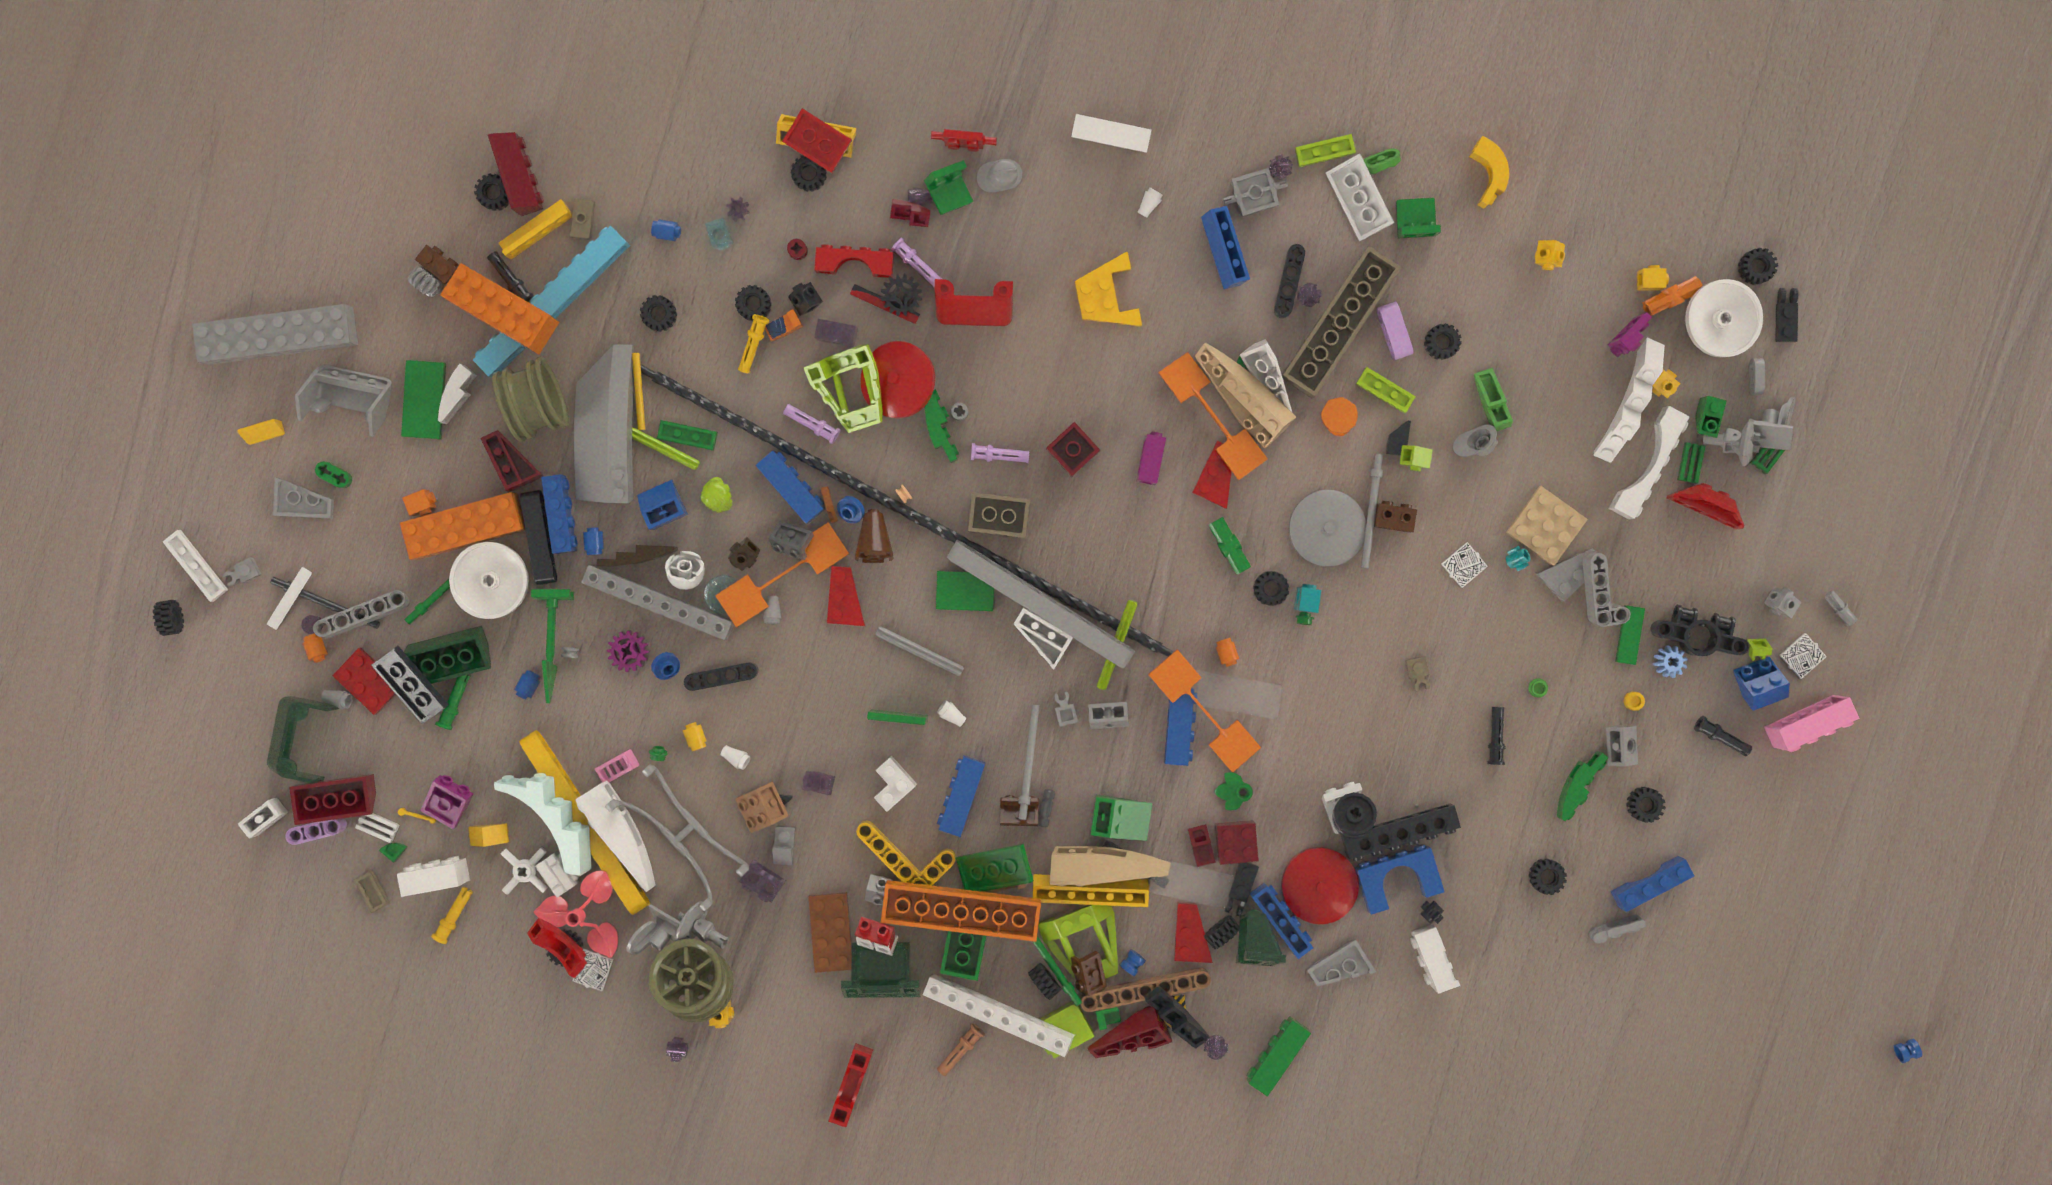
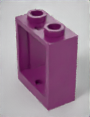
(1151, 458)

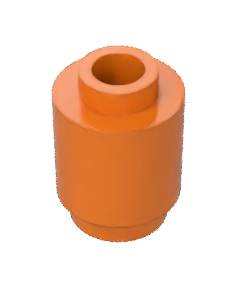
(314, 648)
(1227, 652)

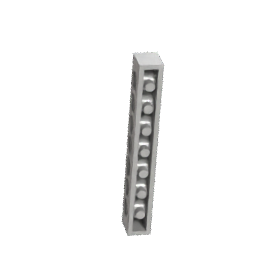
(658, 602)

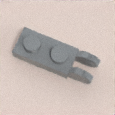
(1616, 928)

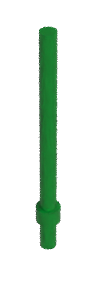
(422, 607)
(1067, 987)

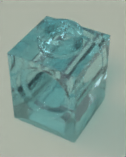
(716, 226)

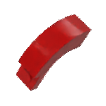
(559, 944)

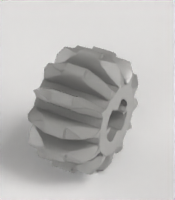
(425, 281)

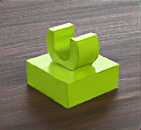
(1759, 647)

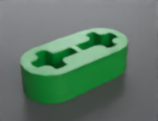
(335, 471)

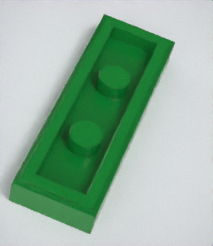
(687, 435)
(1630, 636)

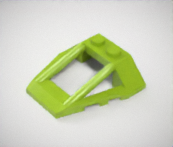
(840, 362)
(1076, 921)

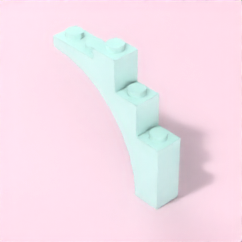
(570, 836)

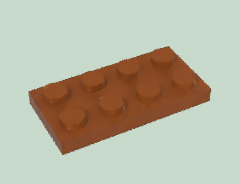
(830, 932)

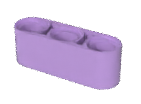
(1394, 330)
(307, 831)

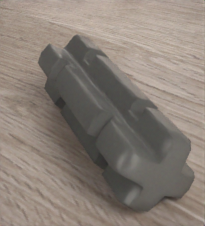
(1046, 808)

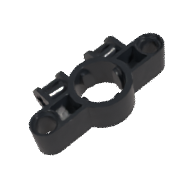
(1720, 638)

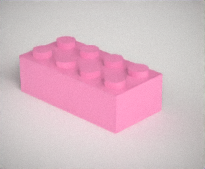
(1811, 723)

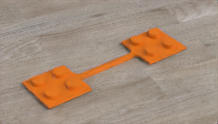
(1187, 380)
(745, 600)
(1175, 678)

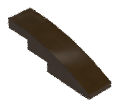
(643, 554)

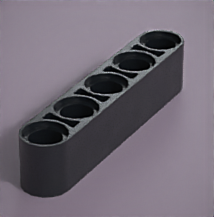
(538, 537)

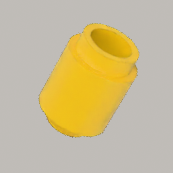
(694, 736)

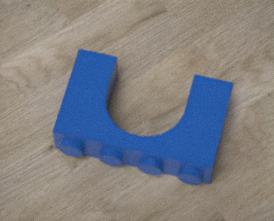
(1372, 875)

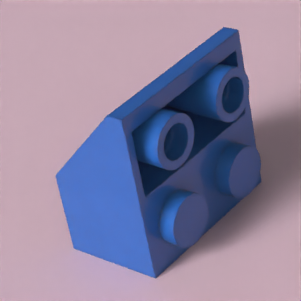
(661, 505)
(1761, 683)

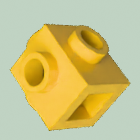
(1549, 254)
(1665, 384)
(726, 1016)

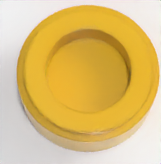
(1634, 701)

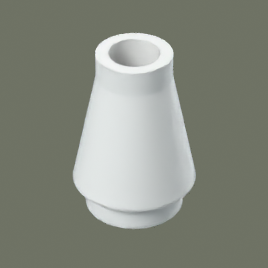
(1149, 202)
(951, 713)
(736, 757)

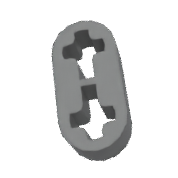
(1756, 376)

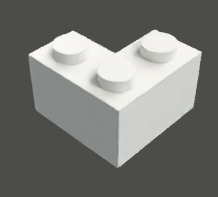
(898, 783)

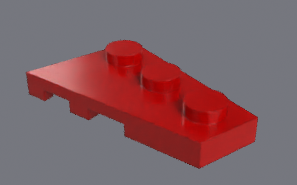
(1214, 479)
(843, 598)
(1189, 936)

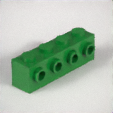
(1278, 1055)

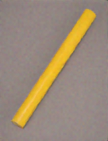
(638, 391)

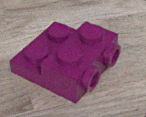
(1630, 335)
(446, 801)

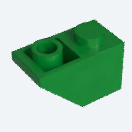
(1709, 415)

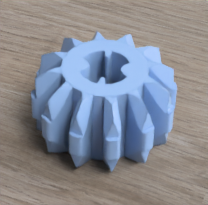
(1677, 663)

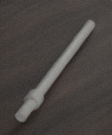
(1376, 474)
(1024, 799)

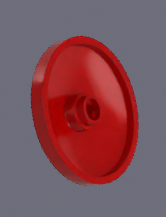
(904, 379)
(1320, 885)

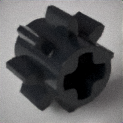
(1432, 912)

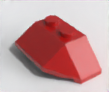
(1710, 504)

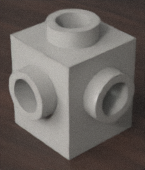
(1782, 602)
(875, 889)

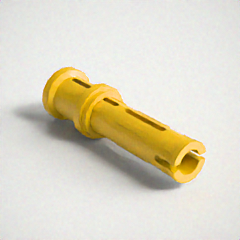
(755, 335)
(448, 923)

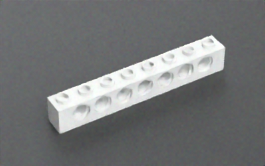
(998, 1015)

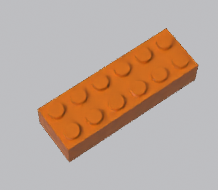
(500, 308)
(463, 526)

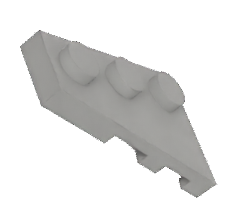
(1565, 577)

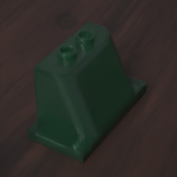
(1257, 941)
(881, 974)

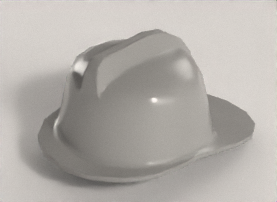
(999, 175)
(1476, 441)

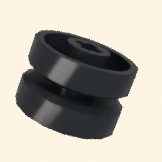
(1354, 804)

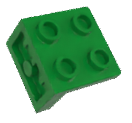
(948, 188)
(1416, 218)

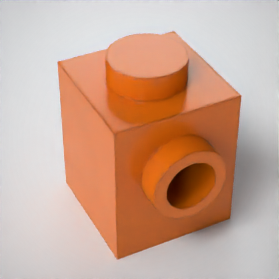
(420, 503)

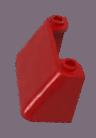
(974, 310)

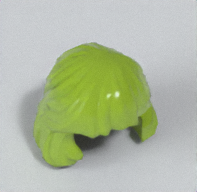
(716, 495)

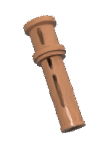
(968, 1044)

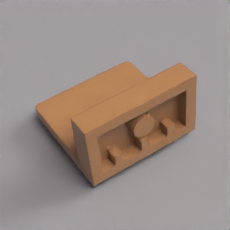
(761, 807)

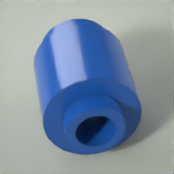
(665, 230)
(593, 541)
(527, 684)

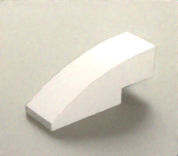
(455, 393)

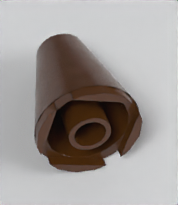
(873, 539)

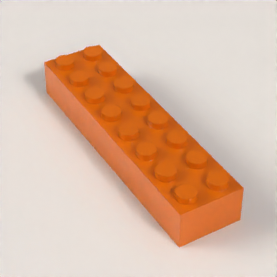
(961, 910)

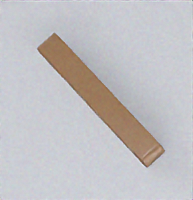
(1153, 982)

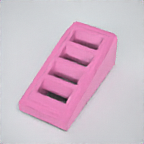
(627, 761)

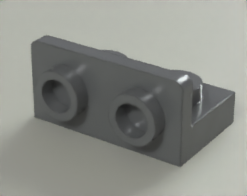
(790, 540)

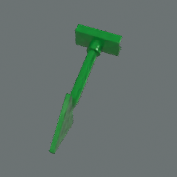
(551, 597)

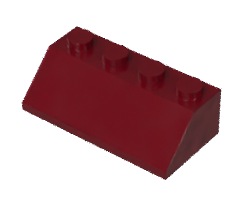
(516, 172)
(333, 799)

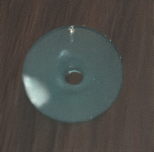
(714, 587)

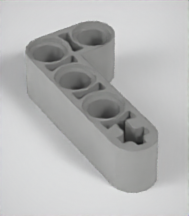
(1593, 565)

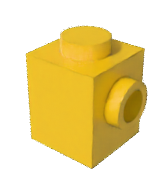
(1652, 278)

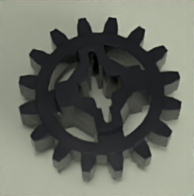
(909, 293)

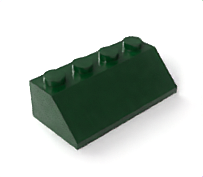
(451, 655)

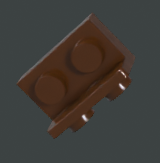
(1088, 973)

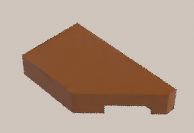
(829, 504)

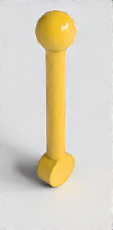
(402, 811)

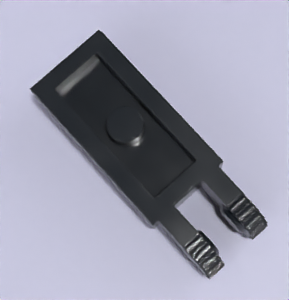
(1787, 316)
(1242, 886)

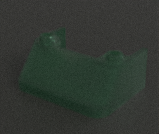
(288, 713)

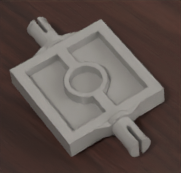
(1255, 192)

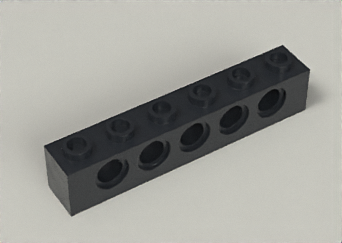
(1449, 825)

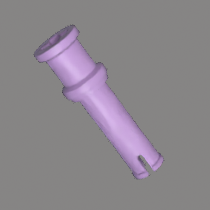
(911, 254)
(819, 427)
(987, 454)

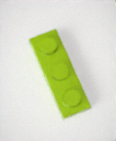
(1325, 150)
(1385, 390)

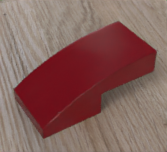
(910, 211)
(1201, 845)

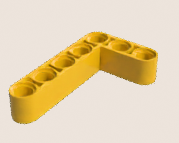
(903, 861)

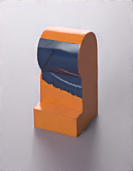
(783, 326)

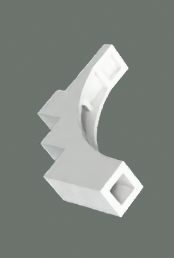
(1638, 394)

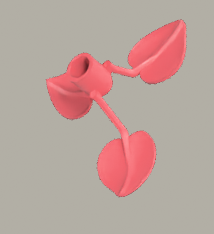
(599, 889)

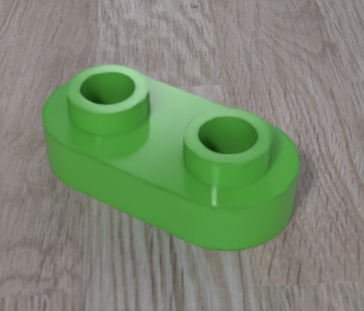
(1382, 160)

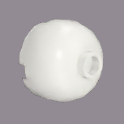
(685, 570)

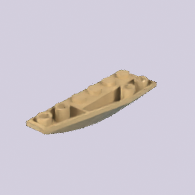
(1246, 396)
(1101, 865)

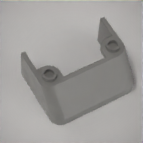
(347, 390)

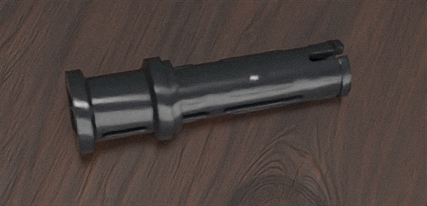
(517, 284)
(1715, 732)
(1496, 746)

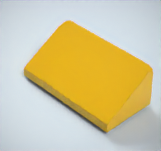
(262, 431)

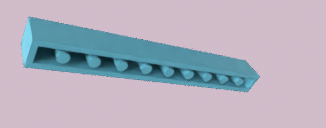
(558, 295)

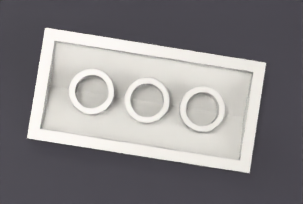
(1359, 197)

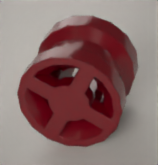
(797, 253)

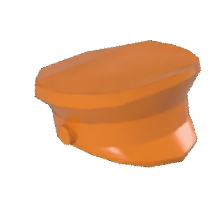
(1339, 416)

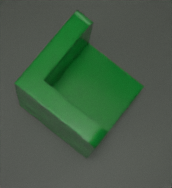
(1107, 1017)

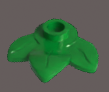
(1230, 791)

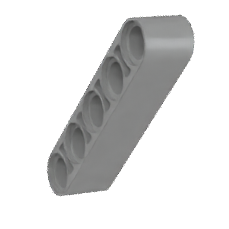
(352, 614)

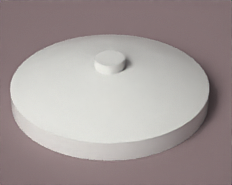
(1724, 318)
(489, 580)

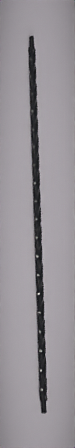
(899, 507)

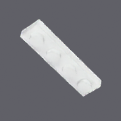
(195, 565)

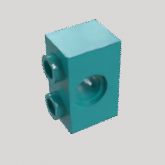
(1307, 598)

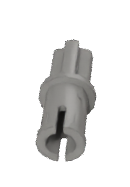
(1841, 608)

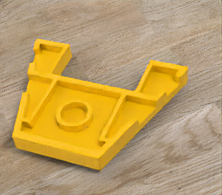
(1098, 295)

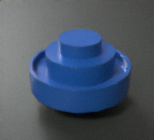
(850, 509)
(665, 666)

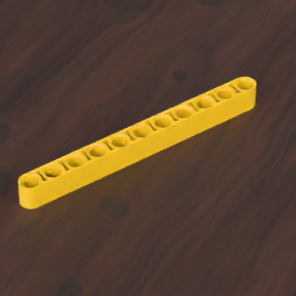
(620, 878)

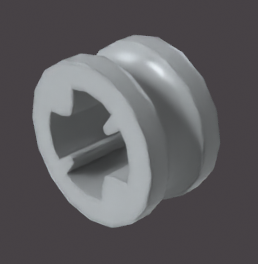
(964, 408)
(570, 652)

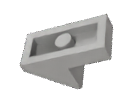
(784, 845)

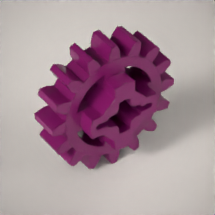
(624, 658)

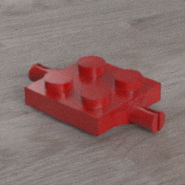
(971, 140)

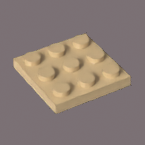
(1546, 525)

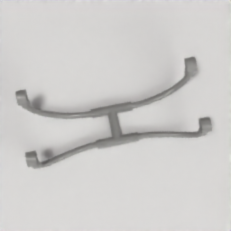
(676, 840)

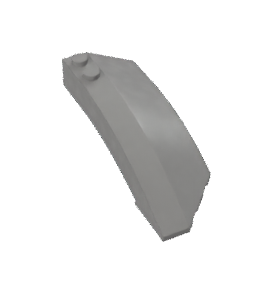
(605, 429)

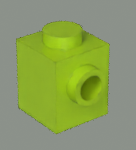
(1416, 457)

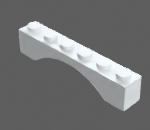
(1667, 428)

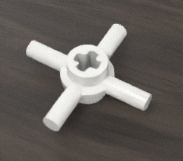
(530, 872)

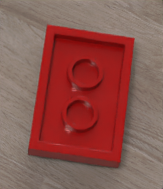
(817, 140)
(364, 681)

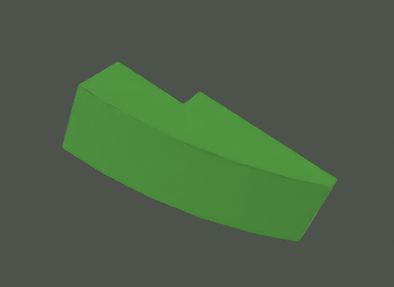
(1493, 399)

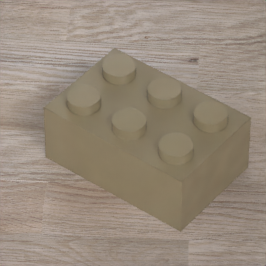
(998, 515)

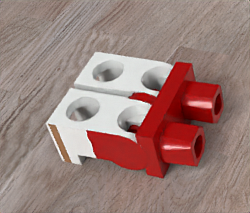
(877, 935)

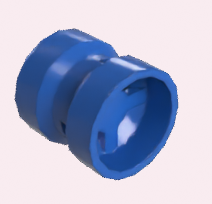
(1132, 962)
(1908, 1050)

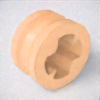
(903, 494)

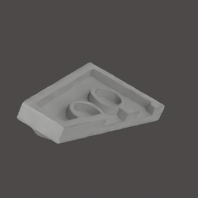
(300, 502)
(1341, 964)

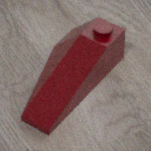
(1137, 1031)

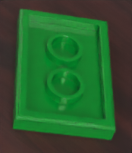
(963, 592)
(898, 717)

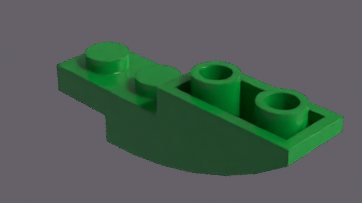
(935, 418)
(1573, 791)

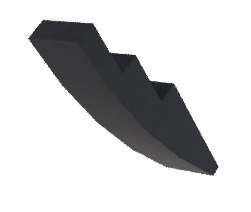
(1177, 1016)

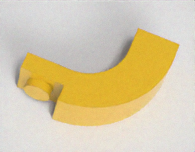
(1497, 167)

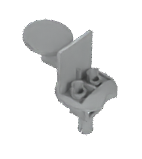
(1769, 433)
(665, 927)

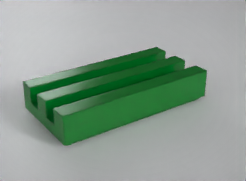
(1701, 449)
(1759, 465)

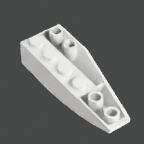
(618, 832)

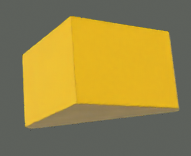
(488, 834)

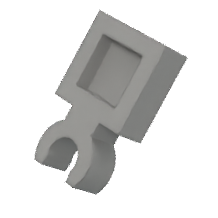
(244, 572)
(1066, 712)

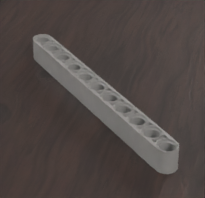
(1040, 604)

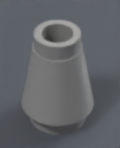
(772, 614)
(337, 698)

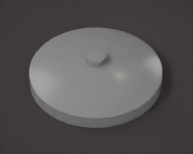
(1327, 528)

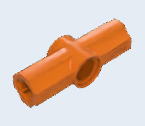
(1672, 296)

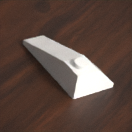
(1264, 366)

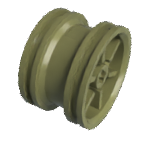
(530, 399)
(717, 992)

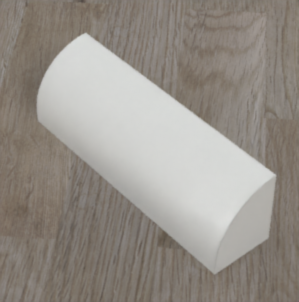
(1111, 133)

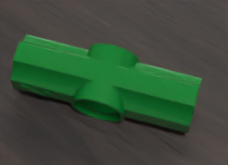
(1229, 545)

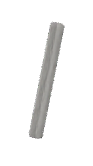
(919, 651)

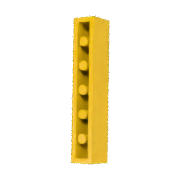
(1118, 893)

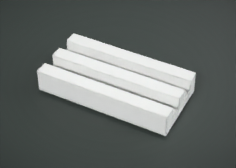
(392, 833)

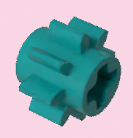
(1518, 558)

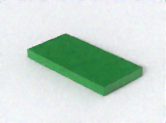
(422, 399)
(995, 868)

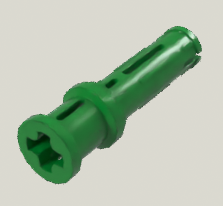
(448, 714)

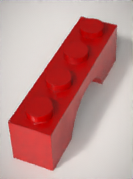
(830, 259)
(850, 1085)

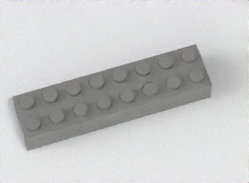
(275, 334)

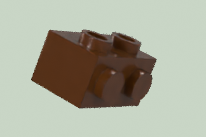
(436, 263)
(1395, 517)

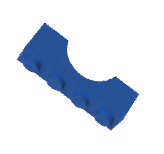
(1638, 892)

